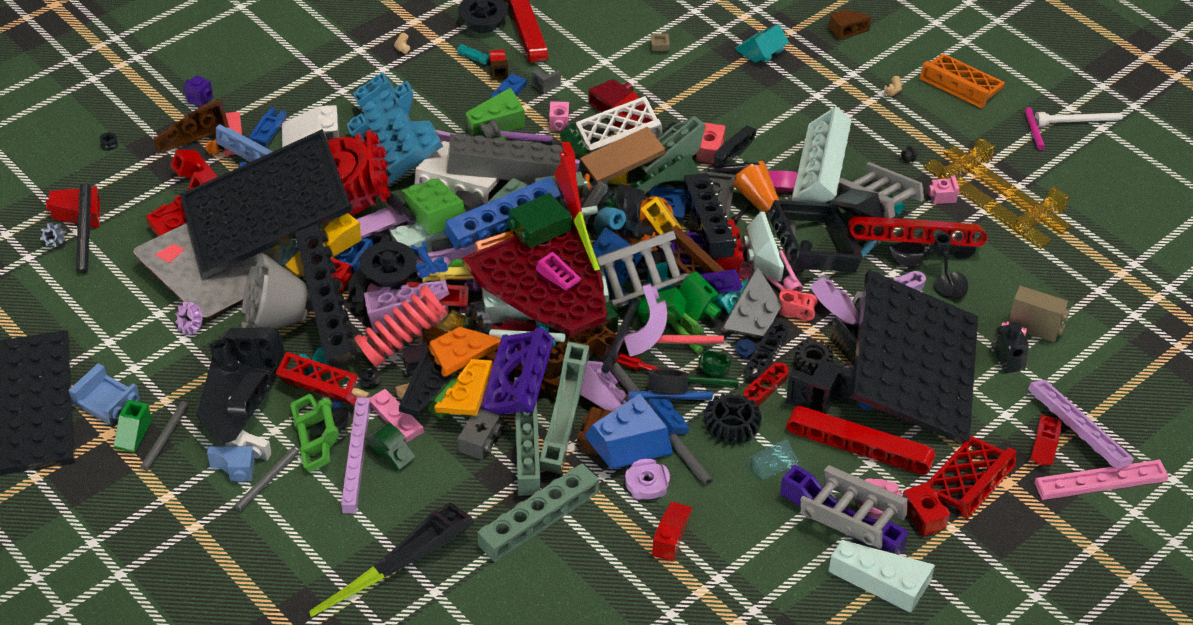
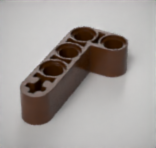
(597, 338)

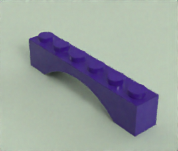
(801, 483)

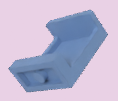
(102, 395)

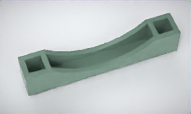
(565, 408)

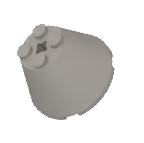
(273, 296)

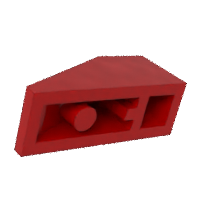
(1046, 440)
(671, 531)

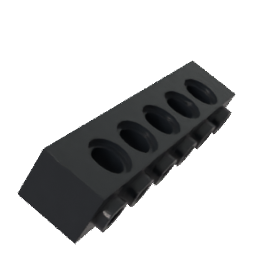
(709, 216)

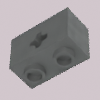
(479, 434)

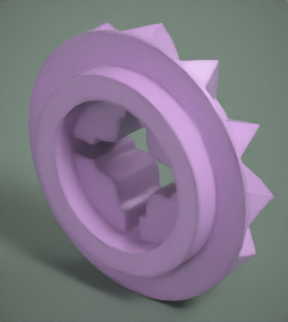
(194, 312)

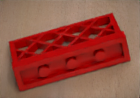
(988, 481)

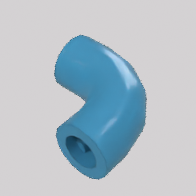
(610, 218)

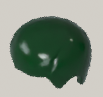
(714, 364)

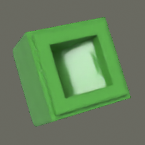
(691, 325)

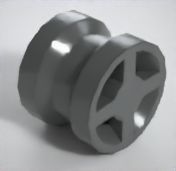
(490, 130)

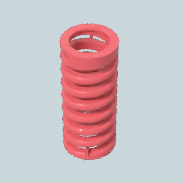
(407, 325)

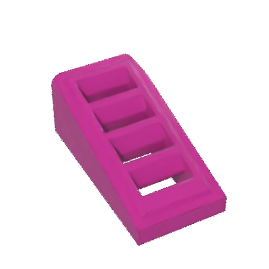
(557, 264)

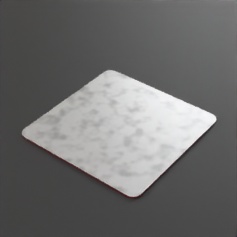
(185, 277)

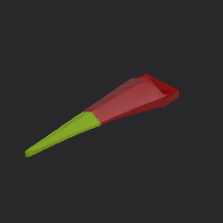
(567, 181)

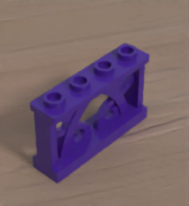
(527, 385)

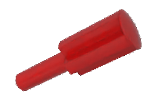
(633, 362)

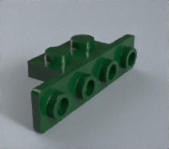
(580, 148)

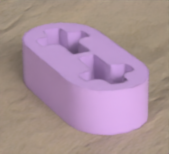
(918, 277)

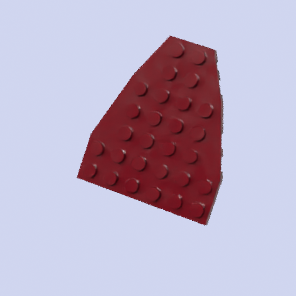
(511, 275)

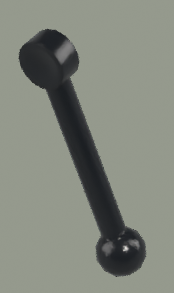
(736, 218)

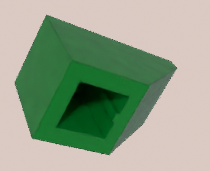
(132, 425)

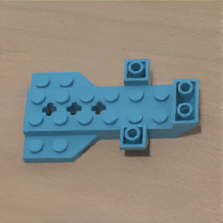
(388, 115)

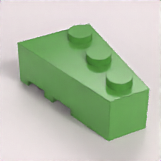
(502, 108)

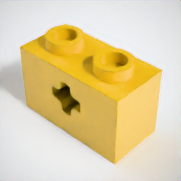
(660, 216)

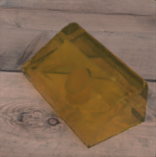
(452, 321)

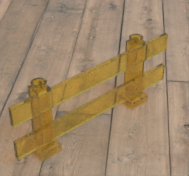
(1022, 225)

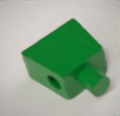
(699, 297)

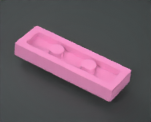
(388, 409)

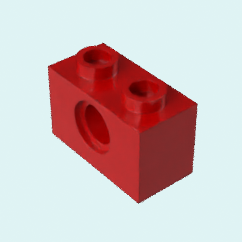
(926, 509)

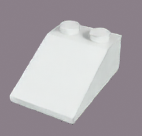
(310, 122)

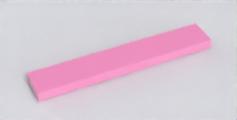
(1100, 479)

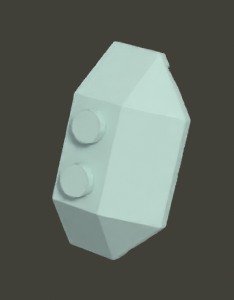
(762, 248)

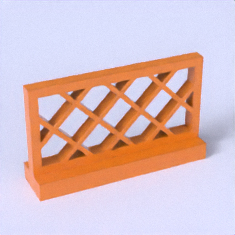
(961, 87)

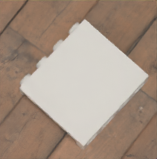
(436, 167)

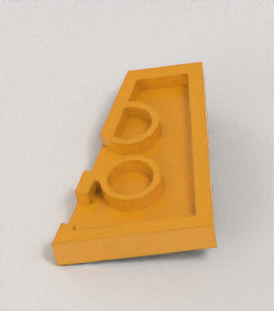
(468, 391)

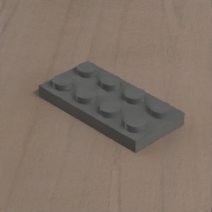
(724, 188)

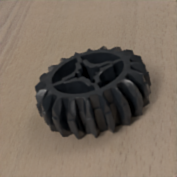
(731, 425)

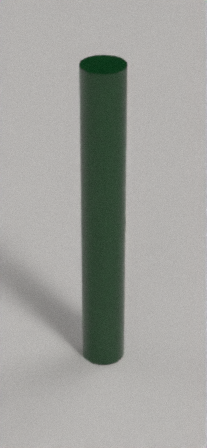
(715, 381)

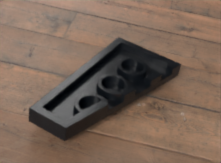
(424, 385)

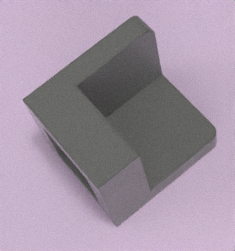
(544, 82)

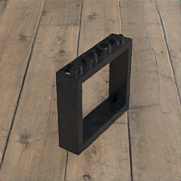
(849, 254)

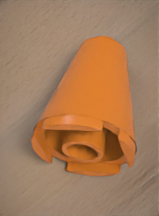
(756, 186)

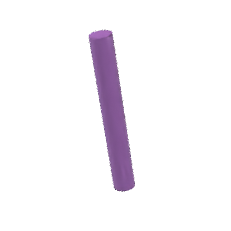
(527, 137)

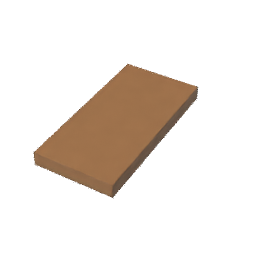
(623, 155)

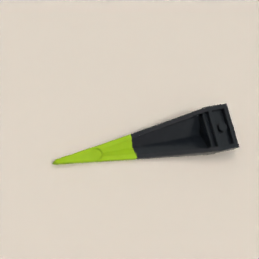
(430, 535)

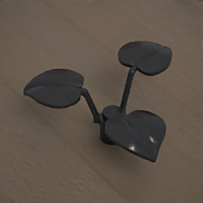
(948, 285)

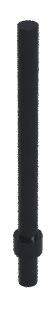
(611, 356)

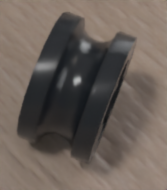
(112, 138)

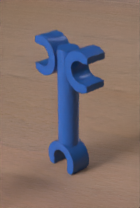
(428, 265)

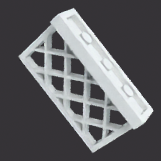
(655, 125)

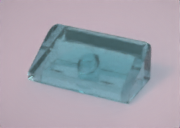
(773, 459)

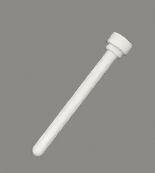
(1043, 119)

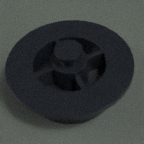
(482, 15)
(388, 263)

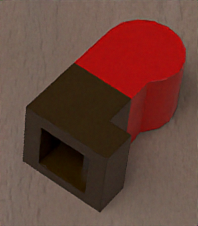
(498, 63)

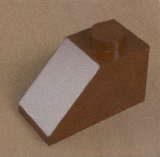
(848, 23)

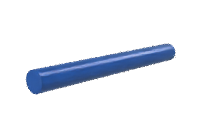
(689, 395)

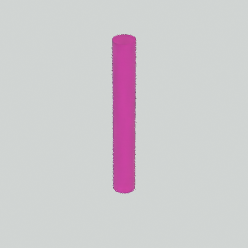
(1034, 128)

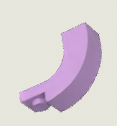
(645, 338)

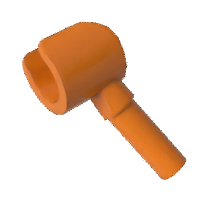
(212, 147)

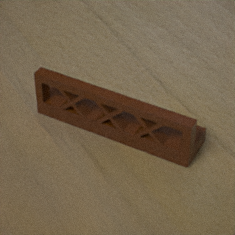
(695, 253)

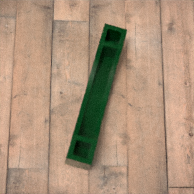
(668, 174)

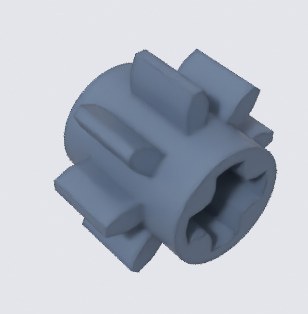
(58, 232)

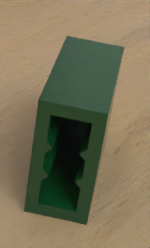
(539, 220)

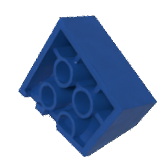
(630, 434)

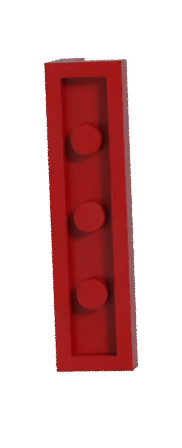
(317, 385)

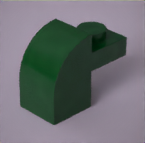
(390, 441)

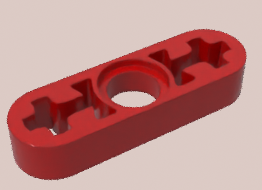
(767, 376)

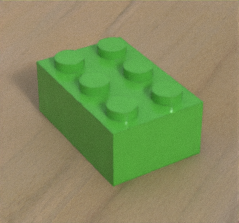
(433, 204)

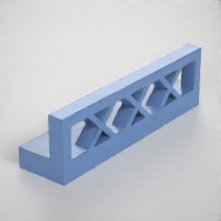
(239, 144)

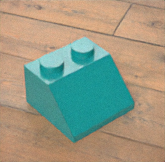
(763, 44)

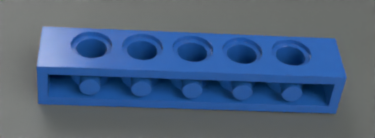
(493, 212)

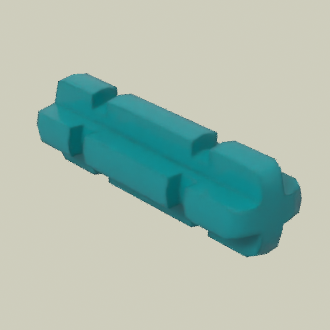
(473, 54)

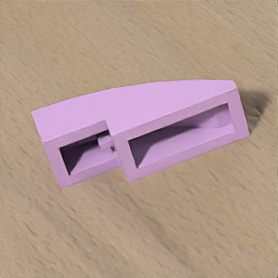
(836, 301)

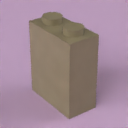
(1039, 313)

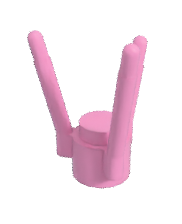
(791, 281)

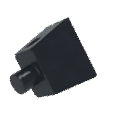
(1011, 347)

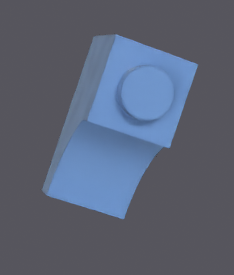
(235, 460)

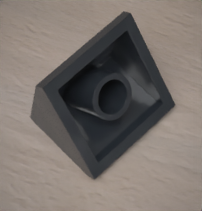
(860, 203)
(845, 338)

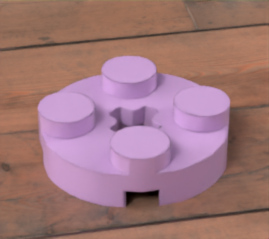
(647, 489)

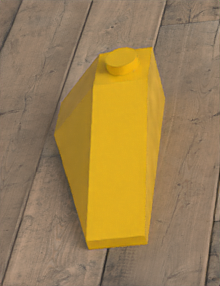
(342, 234)

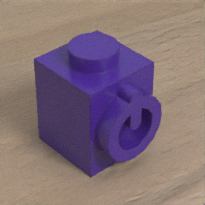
(198, 91)

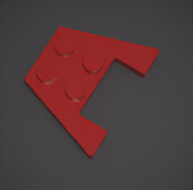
(167, 217)

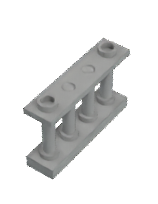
(891, 180)
(626, 255)
(860, 490)

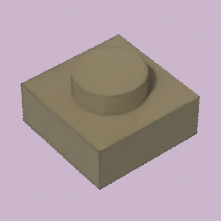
(660, 42)

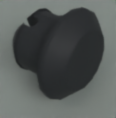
(909, 154)

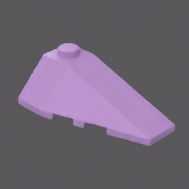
(384, 300)
(601, 387)

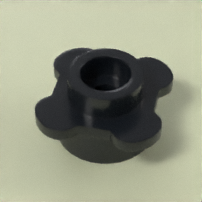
(369, 378)

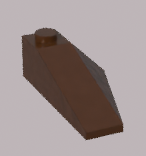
(192, 127)

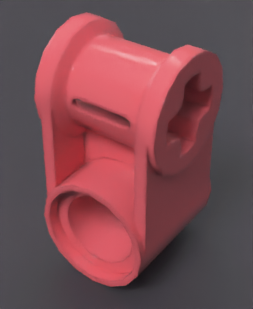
(795, 304)

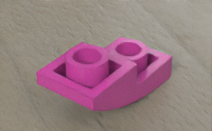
(783, 180)

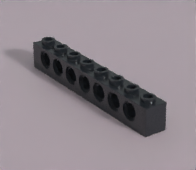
(326, 298)

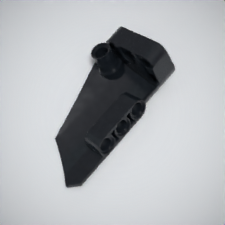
(241, 369)

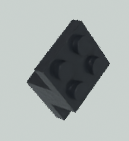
(820, 390)

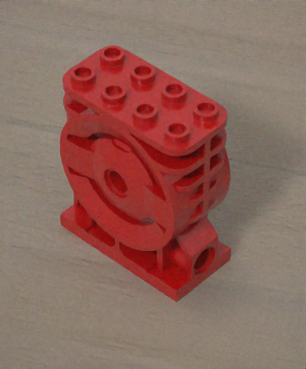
(361, 169)

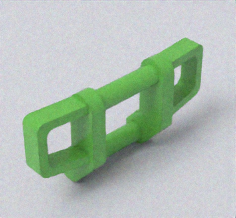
(321, 412)

